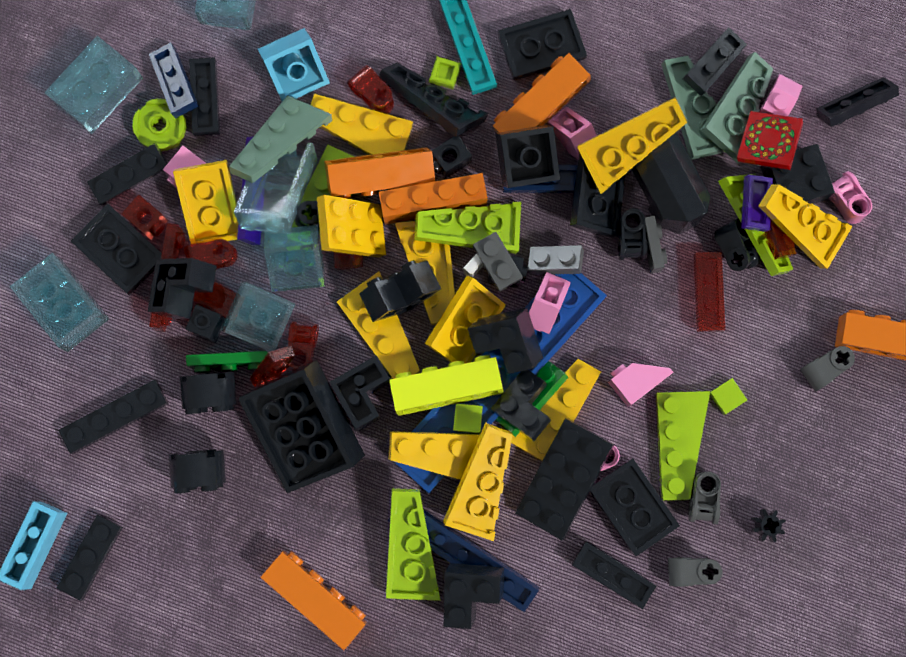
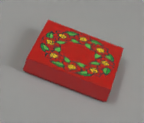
(770, 140)

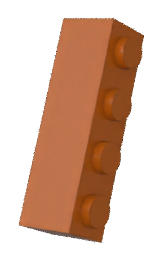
(546, 96)
(379, 172)
(454, 193)
(872, 334)
(314, 599)

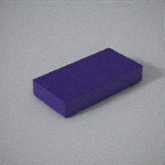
(753, 192)

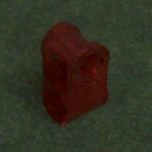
(369, 88)
(210, 252)
(303, 341)

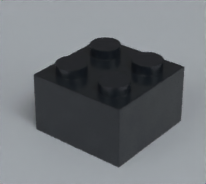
(527, 156)
(806, 177)

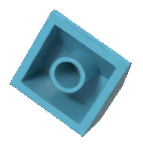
(294, 65)

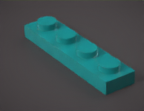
(468, 45)

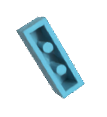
(32, 545)

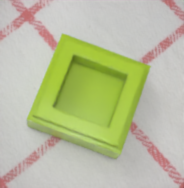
(445, 73)
(728, 396)
(468, 418)

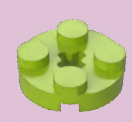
(150, 114)

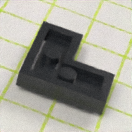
(517, 408)

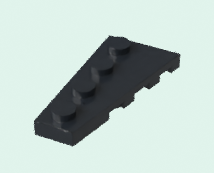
(432, 100)

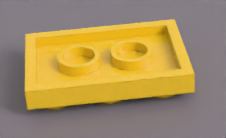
(207, 201)
(351, 226)
(450, 335)

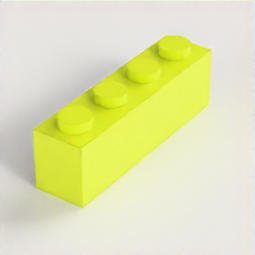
(446, 386)

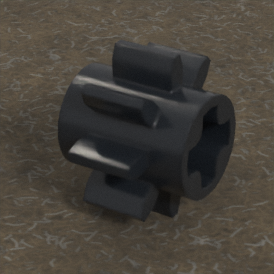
(774, 530)

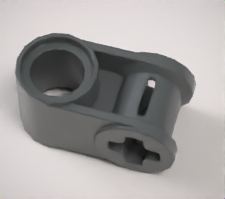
(825, 369)
(705, 500)
(688, 571)

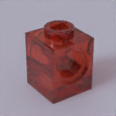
(139, 208)

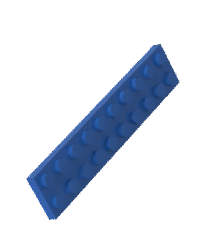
(577, 306)

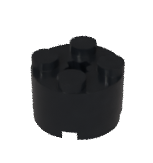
(207, 391)
(196, 470)

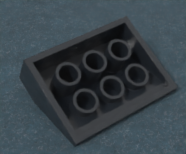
(302, 427)

